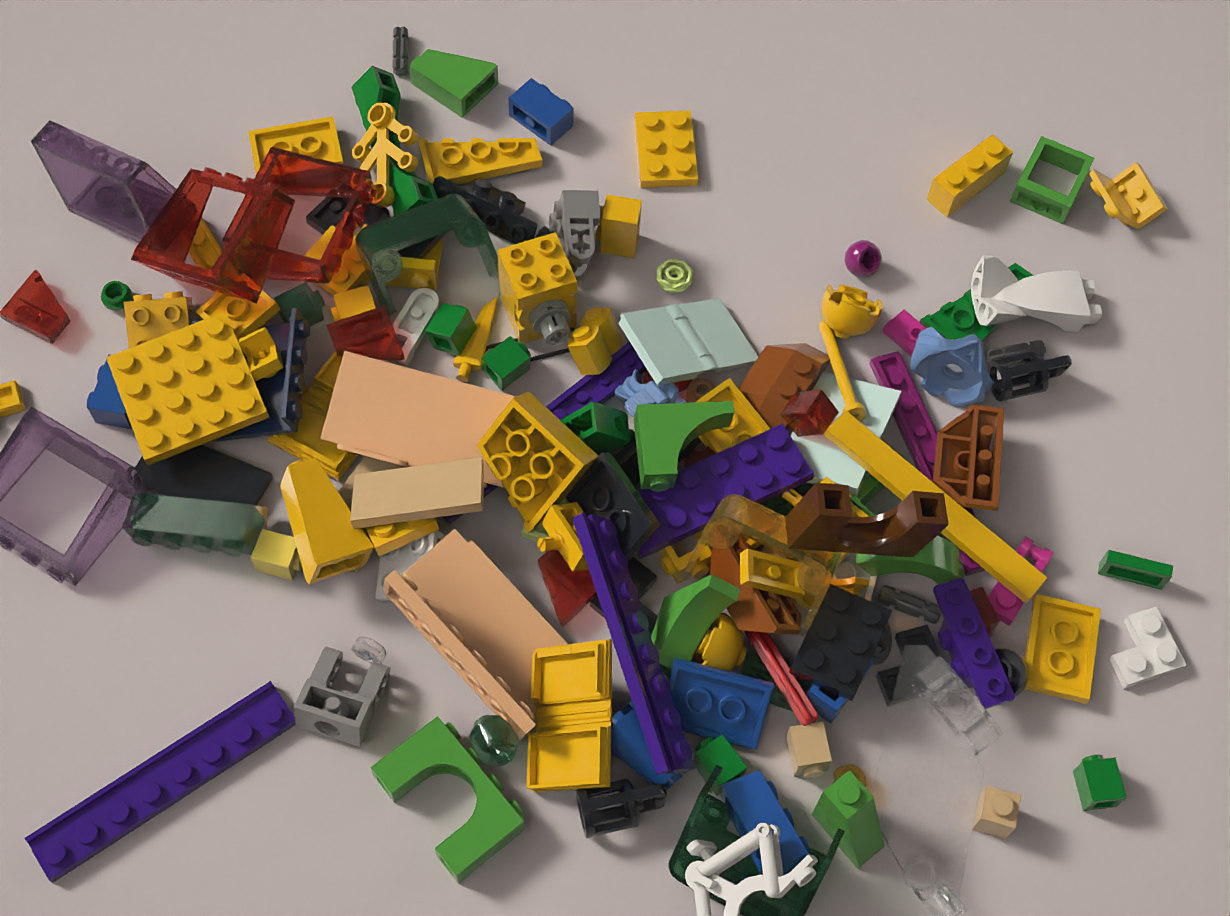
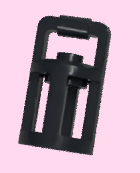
(1035, 372)
(625, 804)

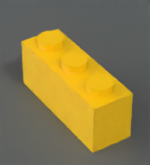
(969, 175)

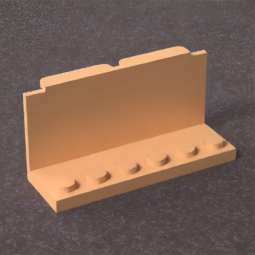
(409, 414)
(476, 624)

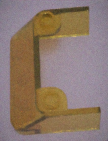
(743, 516)

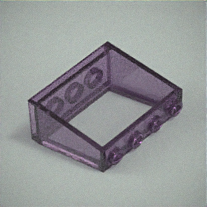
(102, 181)
(25, 445)

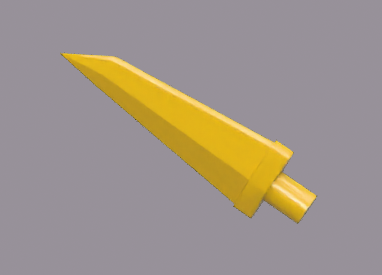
(475, 349)

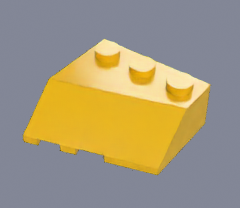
(534, 457)

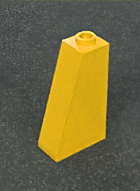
(321, 523)

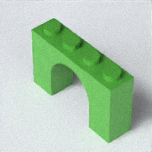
(436, 752)

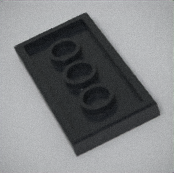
(205, 476)

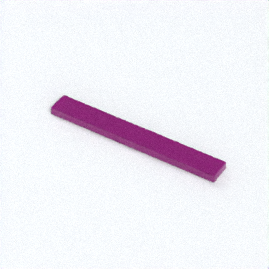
(914, 425)

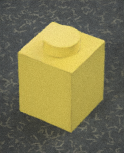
(276, 555)

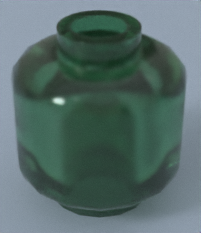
(494, 740)

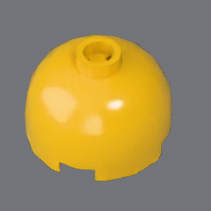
(849, 311)
(721, 645)

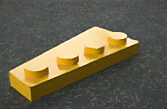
(478, 159)

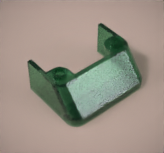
(381, 241)
(709, 823)

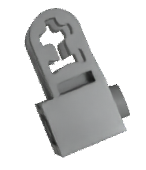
(574, 224)
(334, 712)

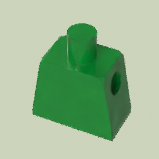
(600, 427)

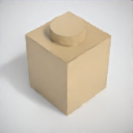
(808, 750)
(997, 812)

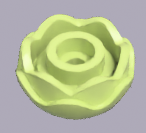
(676, 268)

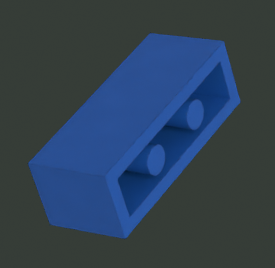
(756, 801)

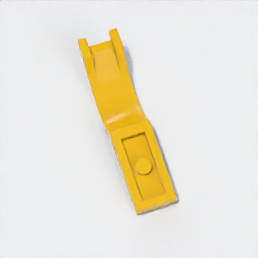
(780, 576)

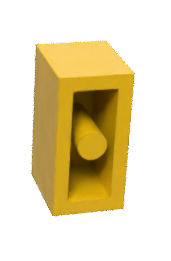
(619, 226)

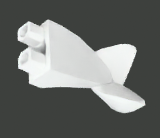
(1049, 296)

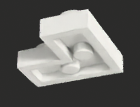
(1154, 654)

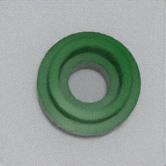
(114, 289)

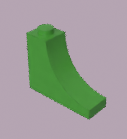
(666, 430)
(687, 616)

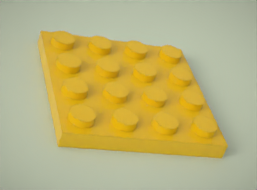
(186, 388)

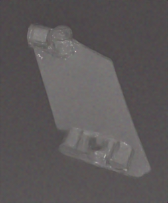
(931, 776)

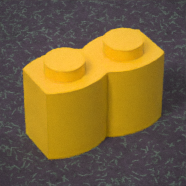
(595, 341)

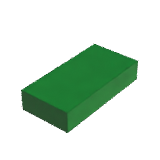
(1135, 569)

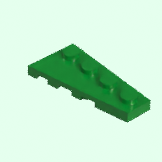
(959, 319)

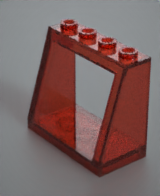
(311, 177)
(249, 254)

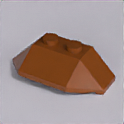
(779, 375)
(970, 457)
(754, 608)

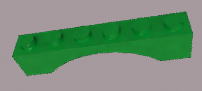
(381, 87)

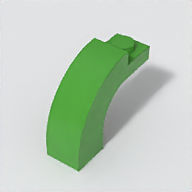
(936, 561)

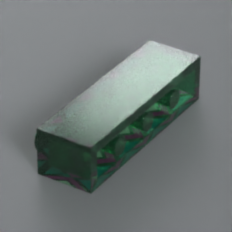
(193, 524)

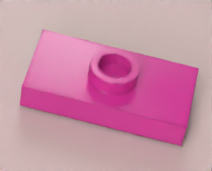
(904, 331)

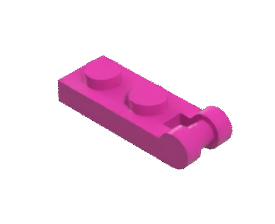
(1002, 599)

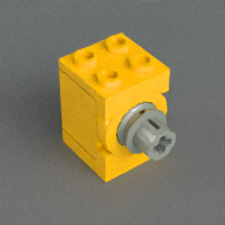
(538, 289)

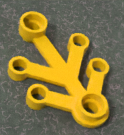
(382, 119)

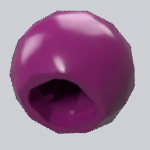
(863, 258)

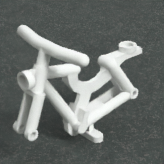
(705, 878)

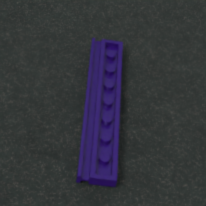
(634, 645)
(160, 782)

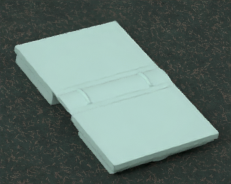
(686, 340)
(827, 458)

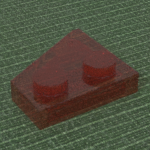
(36, 309)
(366, 335)
(566, 589)

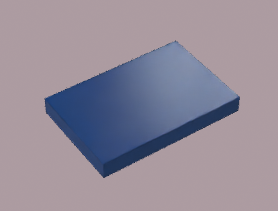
(719, 702)

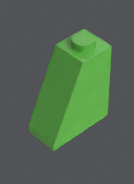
(453, 79)
(852, 809)

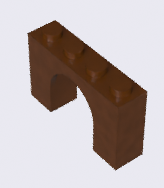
(826, 523)

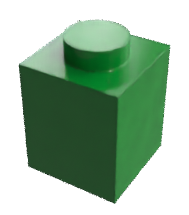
(451, 328)
(506, 362)
(720, 753)
(1099, 783)

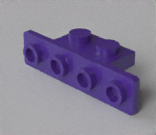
(970, 645)

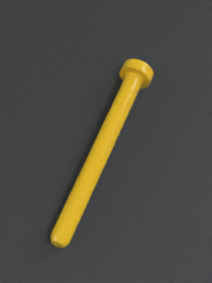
(851, 405)

